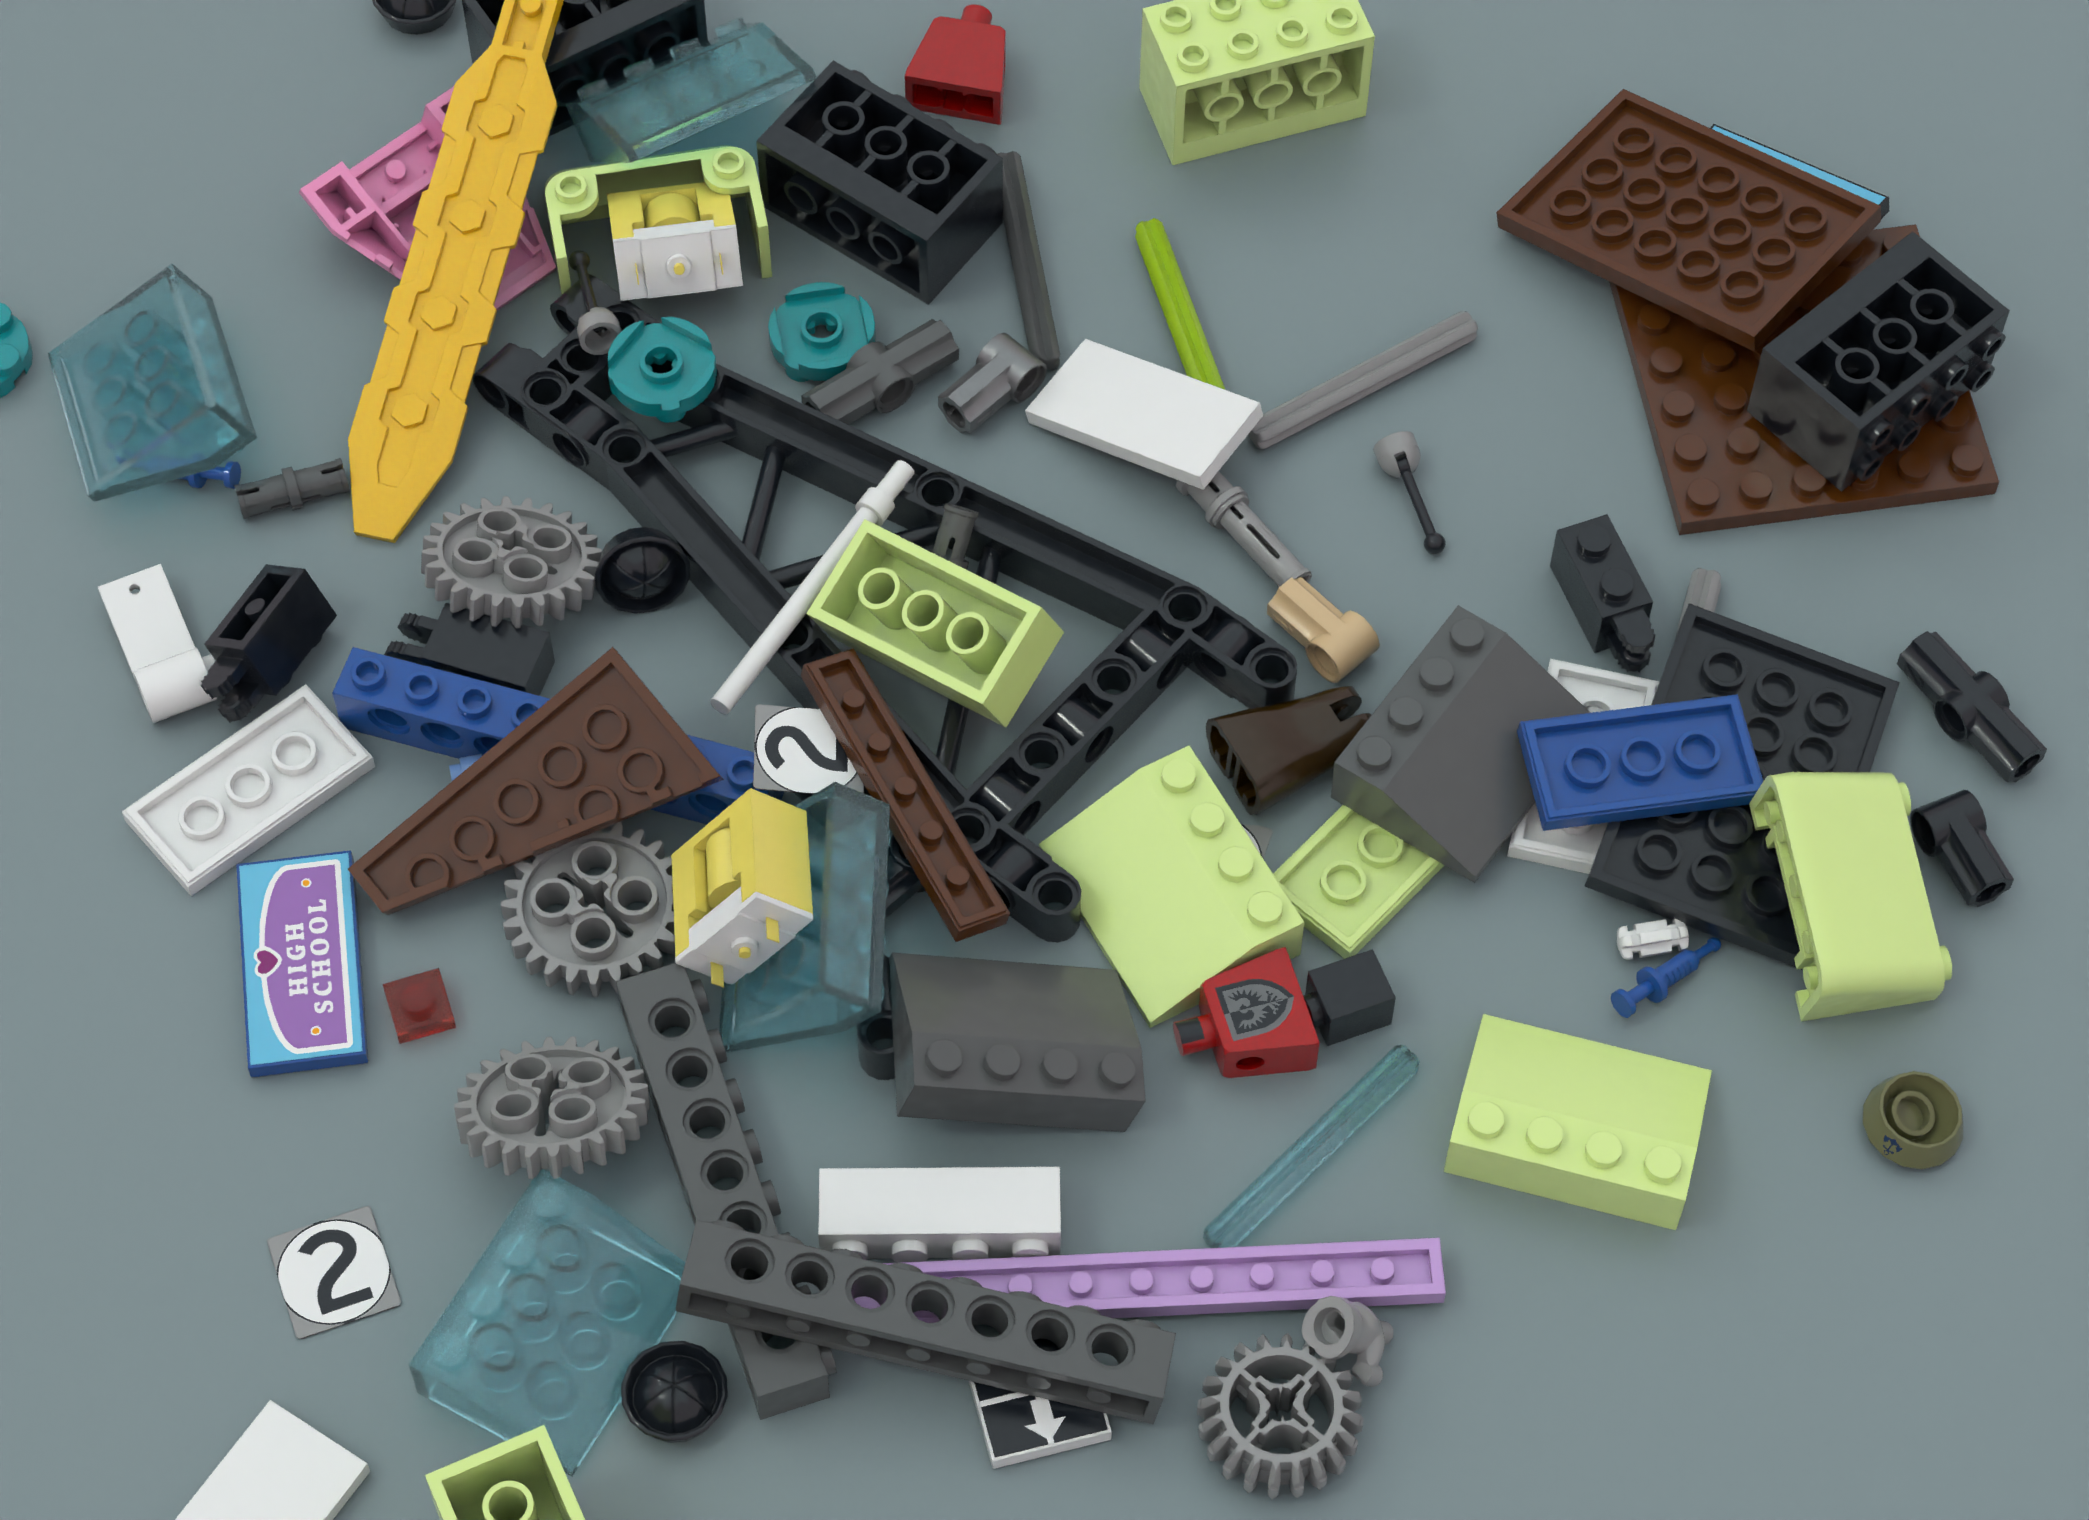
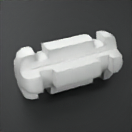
(1652, 938)

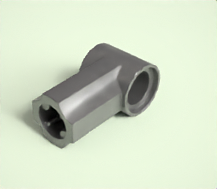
(1000, 374)

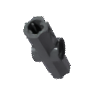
(884, 375)

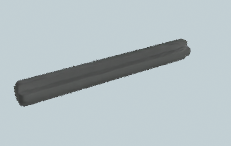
(1027, 263)

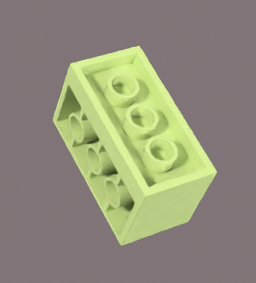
(1251, 70)

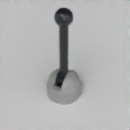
(596, 318)
(1399, 457)

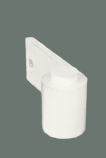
(157, 643)

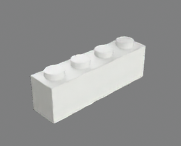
(940, 1212)

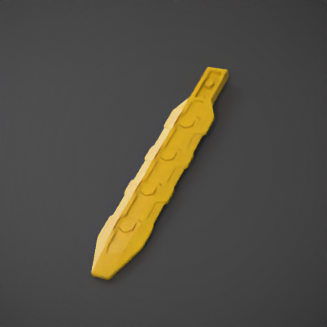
(452, 275)

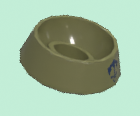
(1900, 1108)

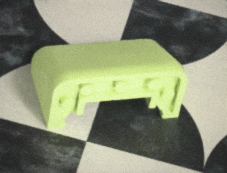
(1852, 890)

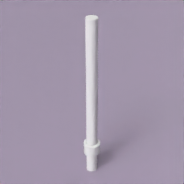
(873, 506)

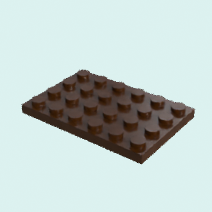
(1689, 218)

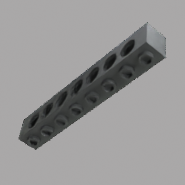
(668, 999)
(945, 1347)

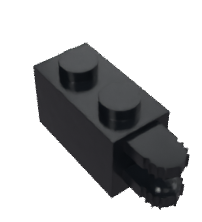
(1604, 591)
(265, 638)
(478, 650)

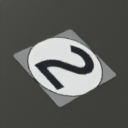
(798, 752)
(333, 1272)

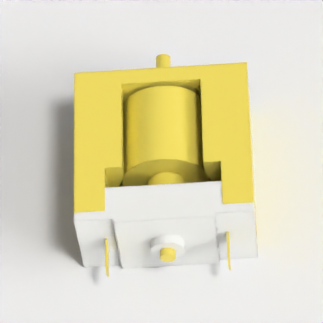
(674, 241)
(741, 887)

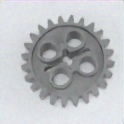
(510, 561)
(558, 938)
(512, 1100)

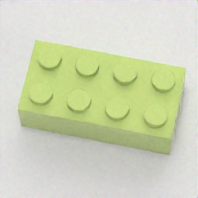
(935, 622)

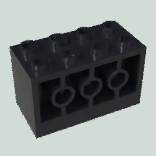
(597, 39)
(881, 181)
(1878, 361)

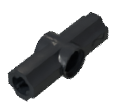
(1971, 706)

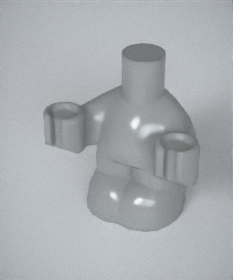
(1344, 1327)

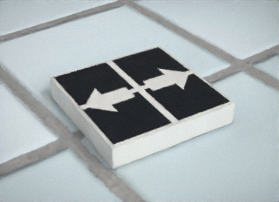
(1032, 1427)

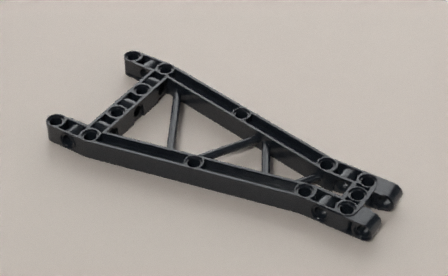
(1004, 540)

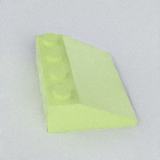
(1172, 885)
(1579, 1122)

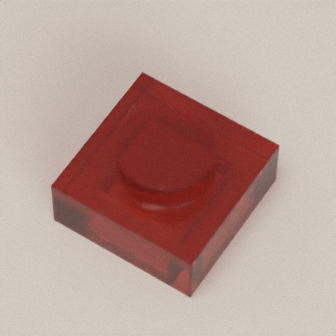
(419, 1005)

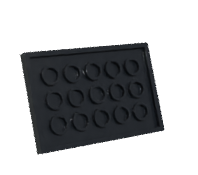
(1801, 717)

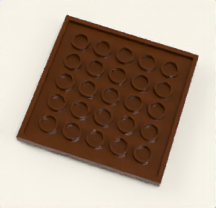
(1732, 469)

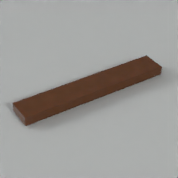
(897, 777)

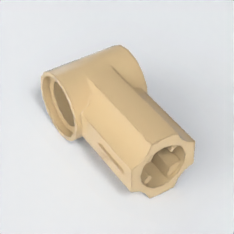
(1331, 639)

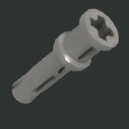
(1229, 509)

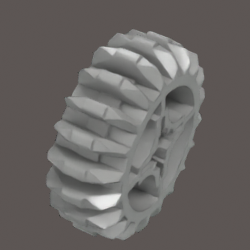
(1248, 1381)

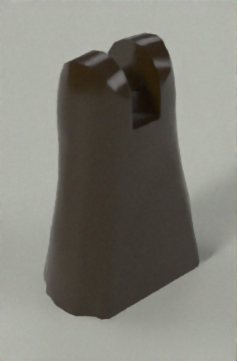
(1283, 744)

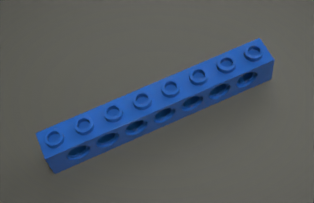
(471, 716)

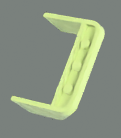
(582, 192)

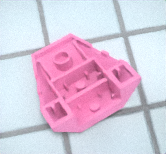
(379, 197)

